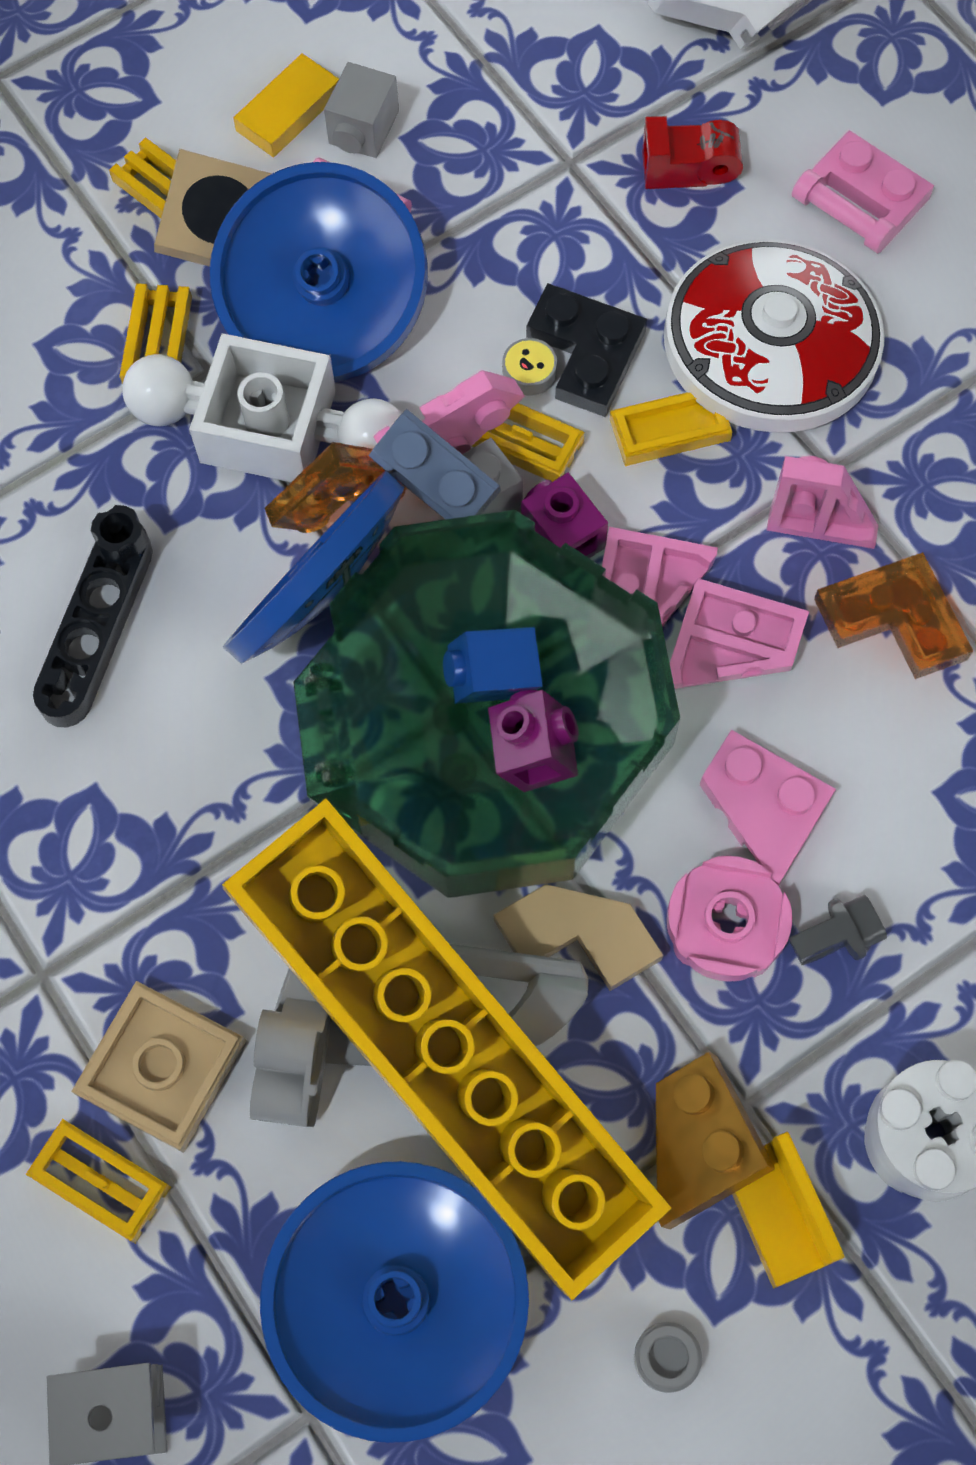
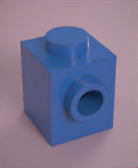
(492, 664)

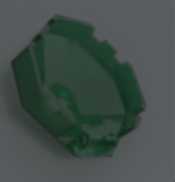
(421, 769)

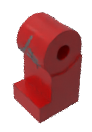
(690, 153)

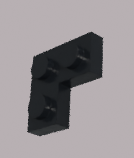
(599, 342)

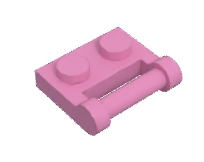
(871, 182)

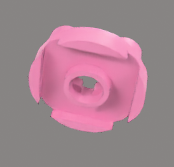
(757, 899)

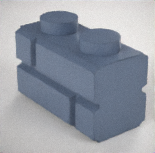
(433, 469)

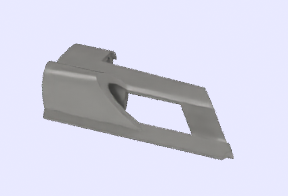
(302, 1037)

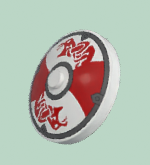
(773, 335)

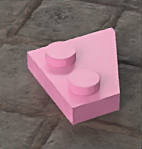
(470, 409)
(821, 504)
(734, 636)
(766, 801)

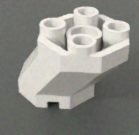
(738, 17)

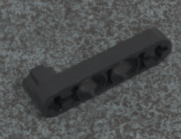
(117, 540)

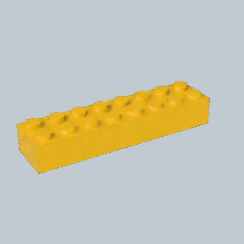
(447, 1048)

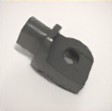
(850, 926)

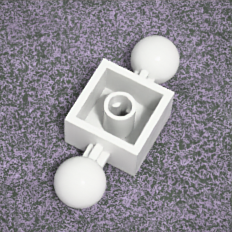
(257, 408)

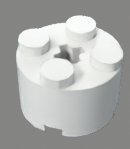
(897, 1134)

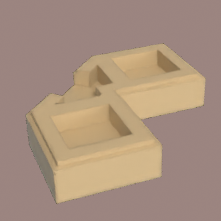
(603, 927)

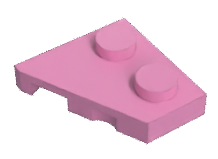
(656, 566)

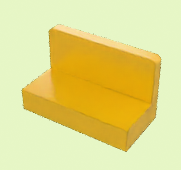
(787, 1217)

